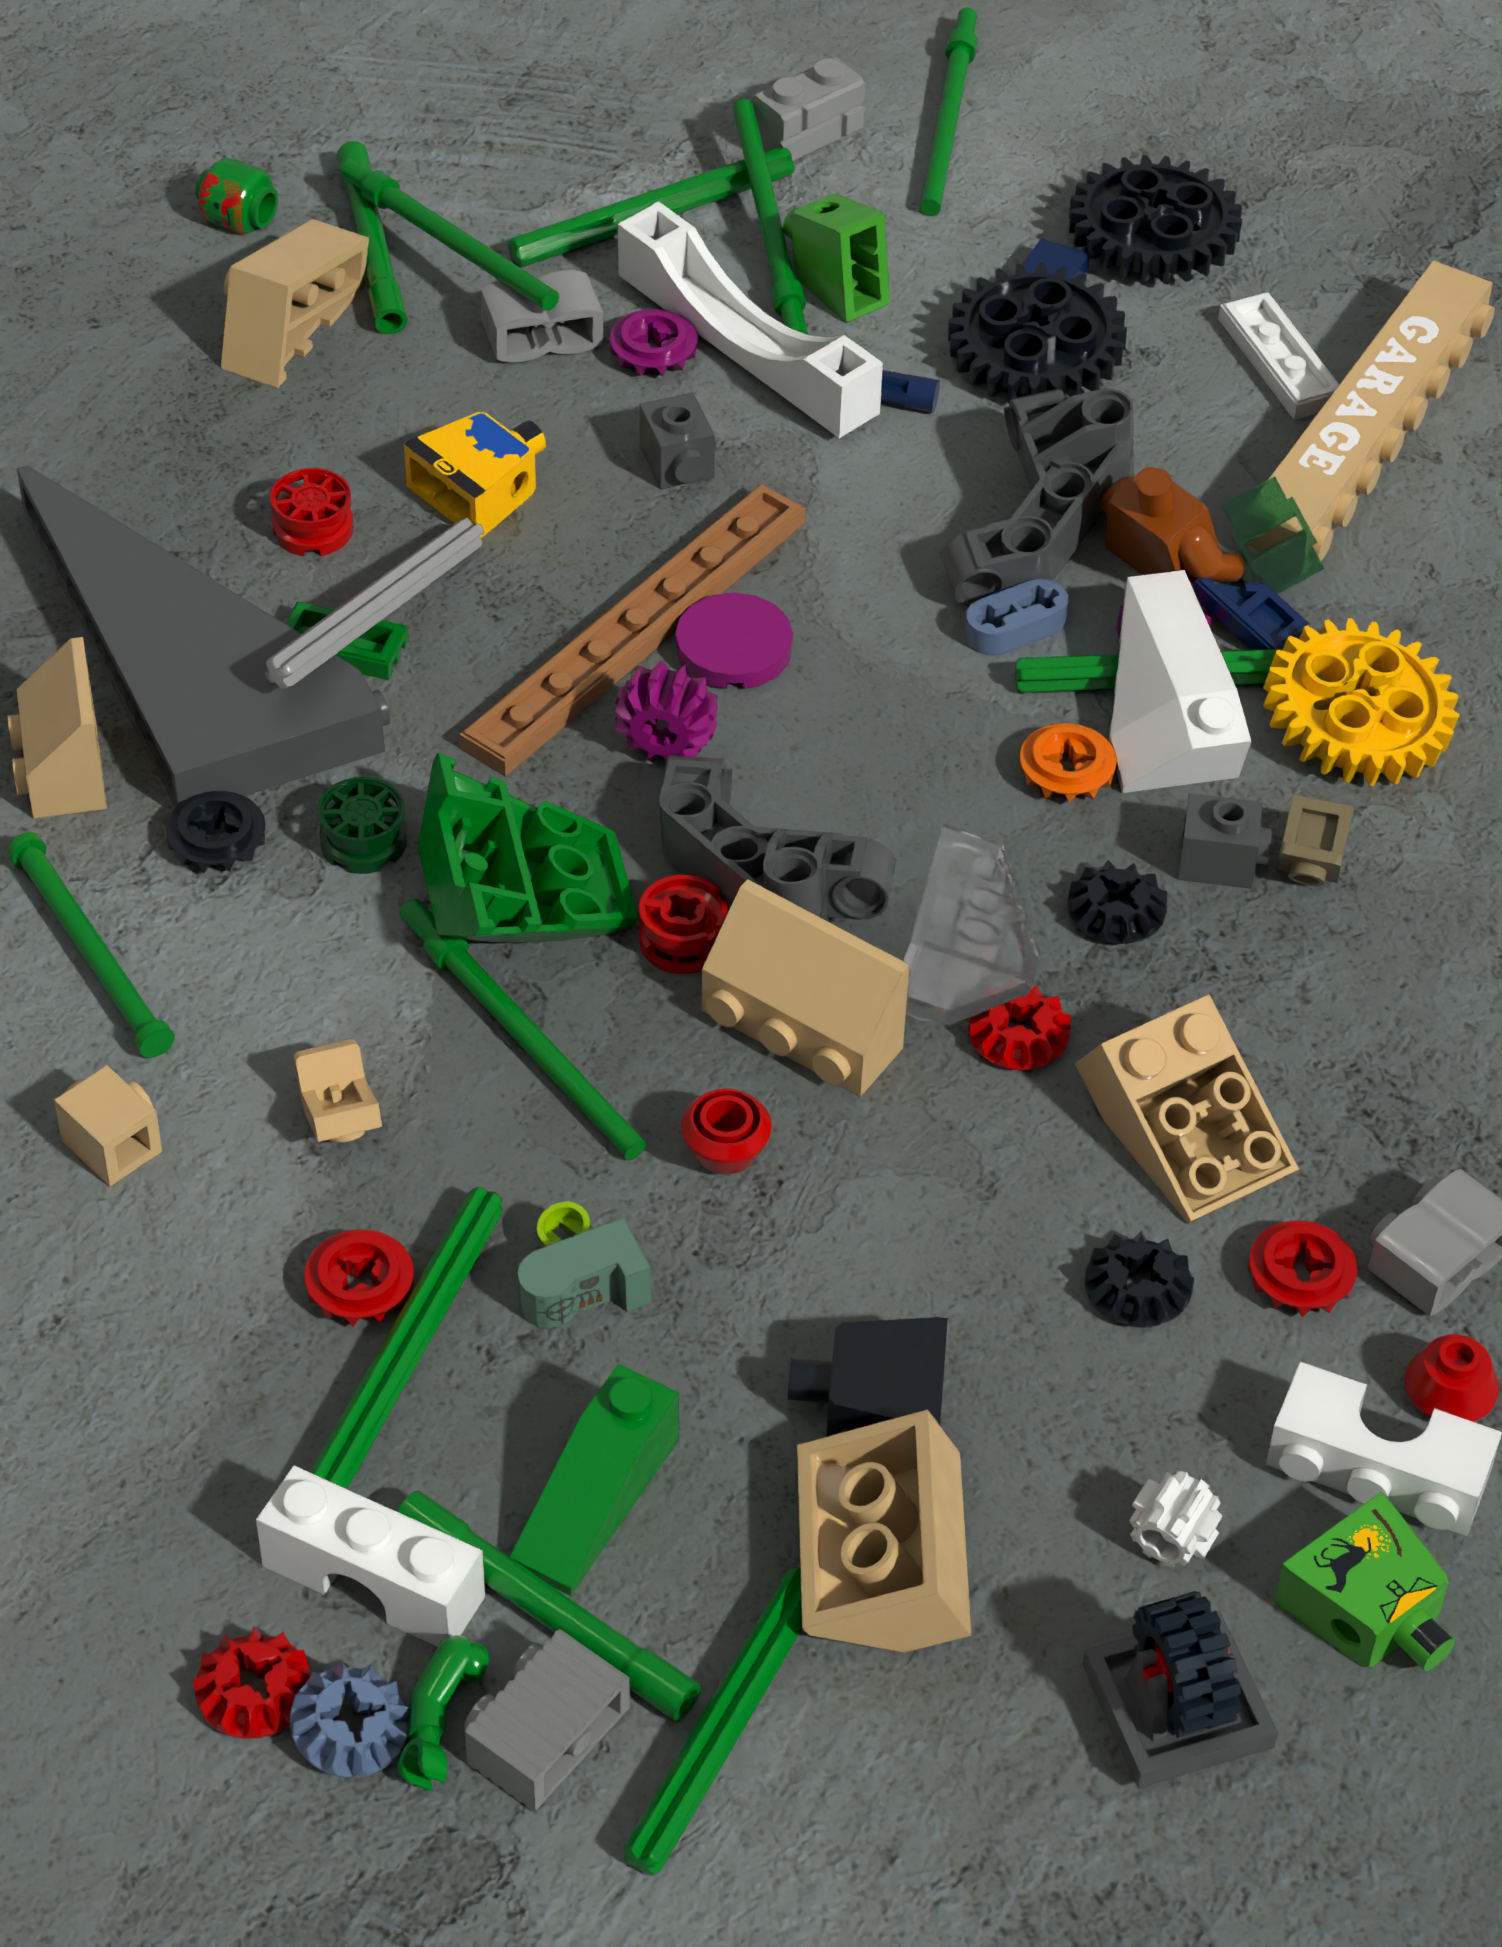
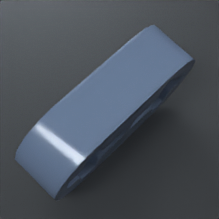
(1016, 616)

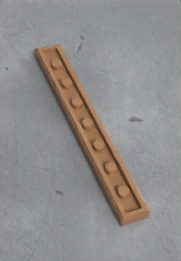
(630, 630)

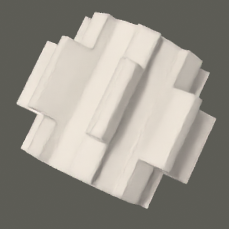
(1175, 1518)

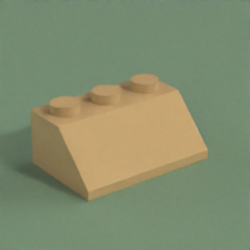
(806, 989)
(884, 1536)

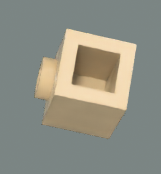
(109, 1124)

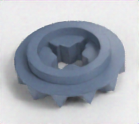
(328, 1742)

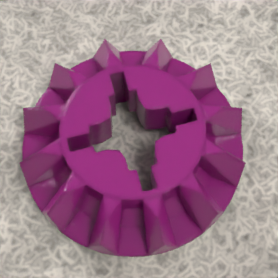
(670, 331)

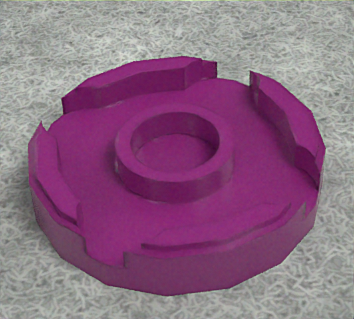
(734, 640)

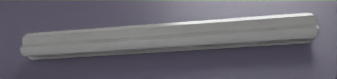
(373, 604)

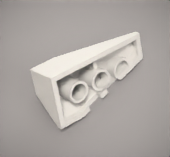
(1174, 696)

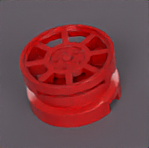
(312, 514)
(680, 919)

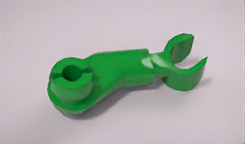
(452, 1661)

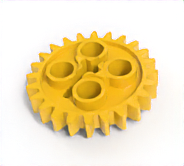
(1361, 702)

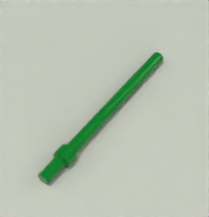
(960, 52)
(385, 194)
(787, 291)
(453, 955)

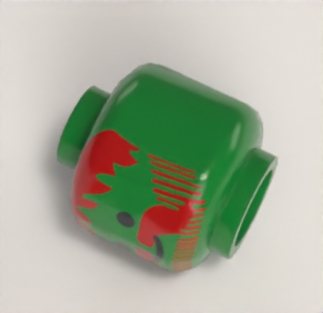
(236, 196)

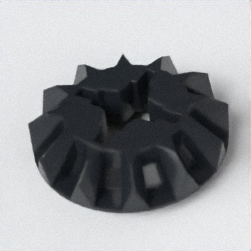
(201, 815)
(1116, 921)
(1148, 1302)

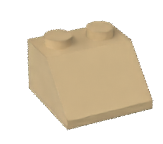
(58, 737)

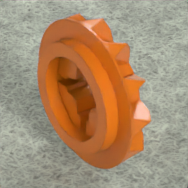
(1086, 748)

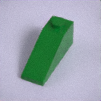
(599, 1477)

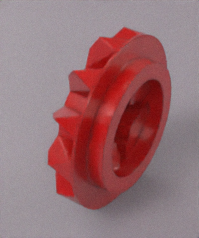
(1017, 1046)
(355, 1254)
(1327, 1258)
(241, 1710)

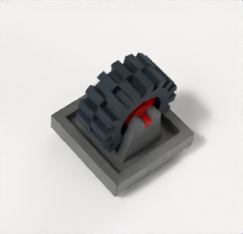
(1178, 1692)

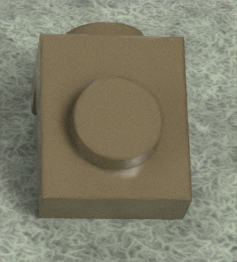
(1314, 840)

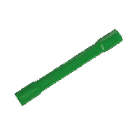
(383, 291)
(649, 1673)

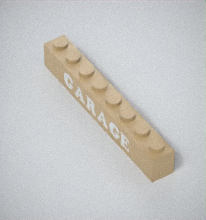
(1380, 401)

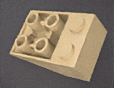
(1188, 1109)

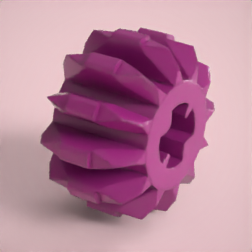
(666, 712)

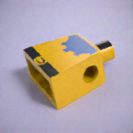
(475, 468)

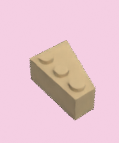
(286, 294)

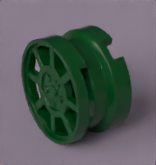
(362, 824)

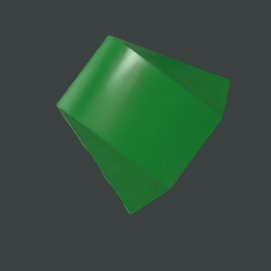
(517, 868)

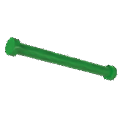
(151, 1035)

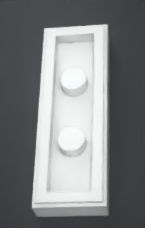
(1279, 354)

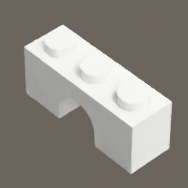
(1427, 1478)
(418, 1573)

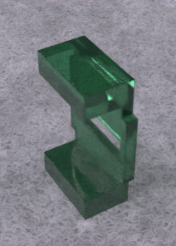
(1258, 513)

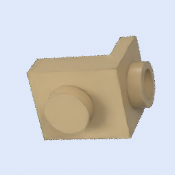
(336, 1092)

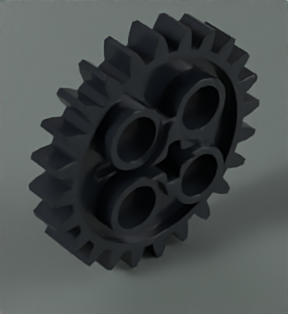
(1155, 219)
(1037, 333)

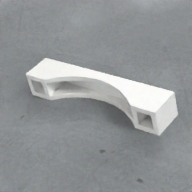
(819, 375)

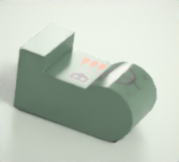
(583, 1274)

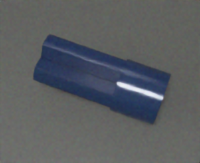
(909, 391)

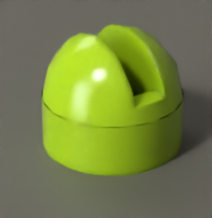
(568, 1216)

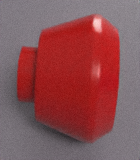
(726, 1130)
(1453, 1377)

